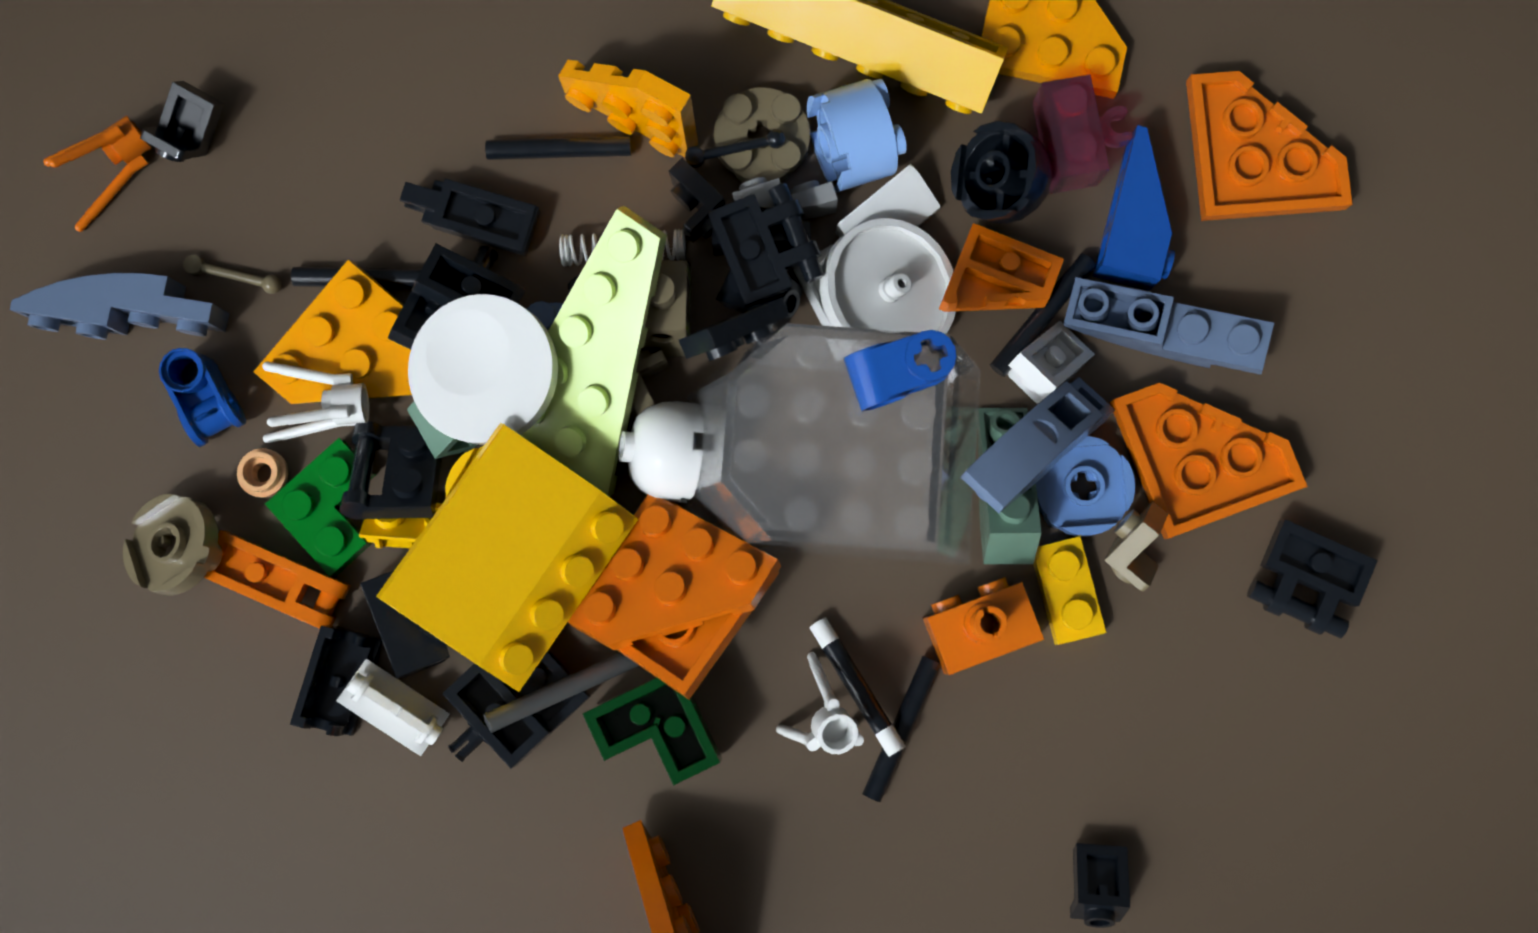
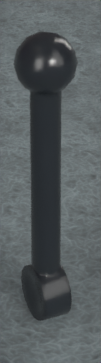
(696, 156)

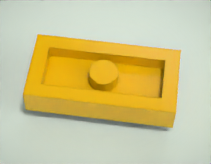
(1068, 591)

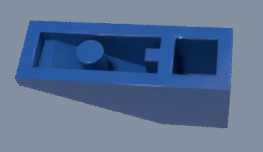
(1137, 223)

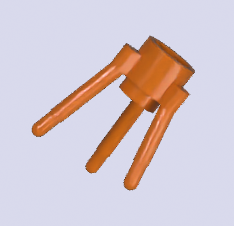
(120, 143)

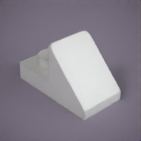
(1049, 362)

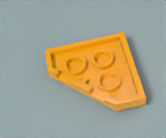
(1057, 41)
(634, 103)
(343, 334)

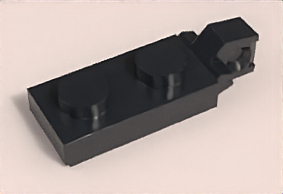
(474, 214)

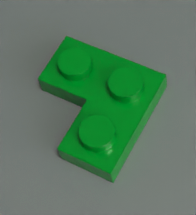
(312, 512)

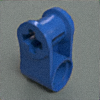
(889, 369)
(205, 403)

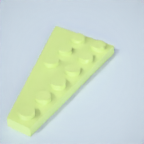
(599, 350)

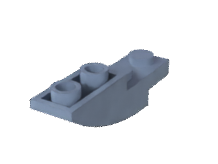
(113, 302)
(1167, 328)
(1036, 443)

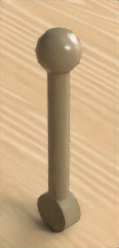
(196, 266)

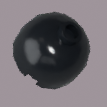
(1001, 173)

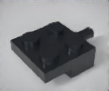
(445, 279)
(481, 692)

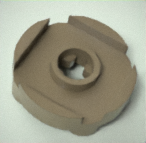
(766, 108)
(193, 552)

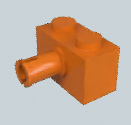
(983, 626)

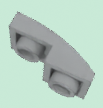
(814, 198)

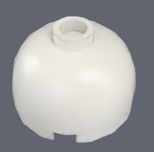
(664, 450)

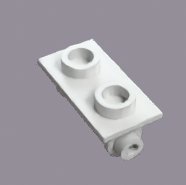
(393, 707)

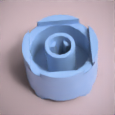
(855, 134)

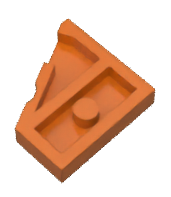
(1000, 274)

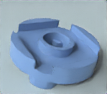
(1104, 506)

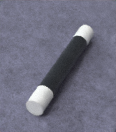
(857, 687)

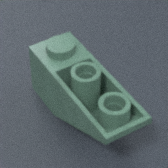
(1015, 531)

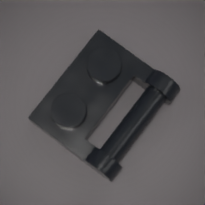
(409, 477)

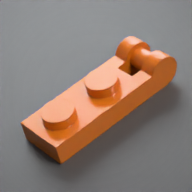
(276, 580)

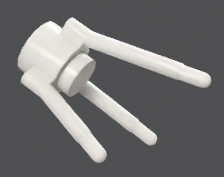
(341, 405)
(830, 725)

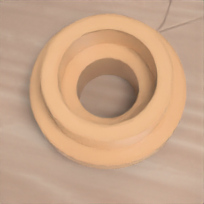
(249, 467)

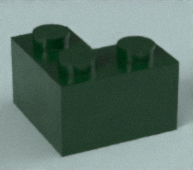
(660, 715)

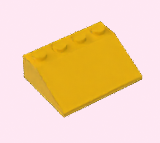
(508, 557)

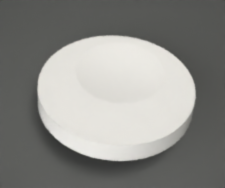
(886, 279)
(482, 367)

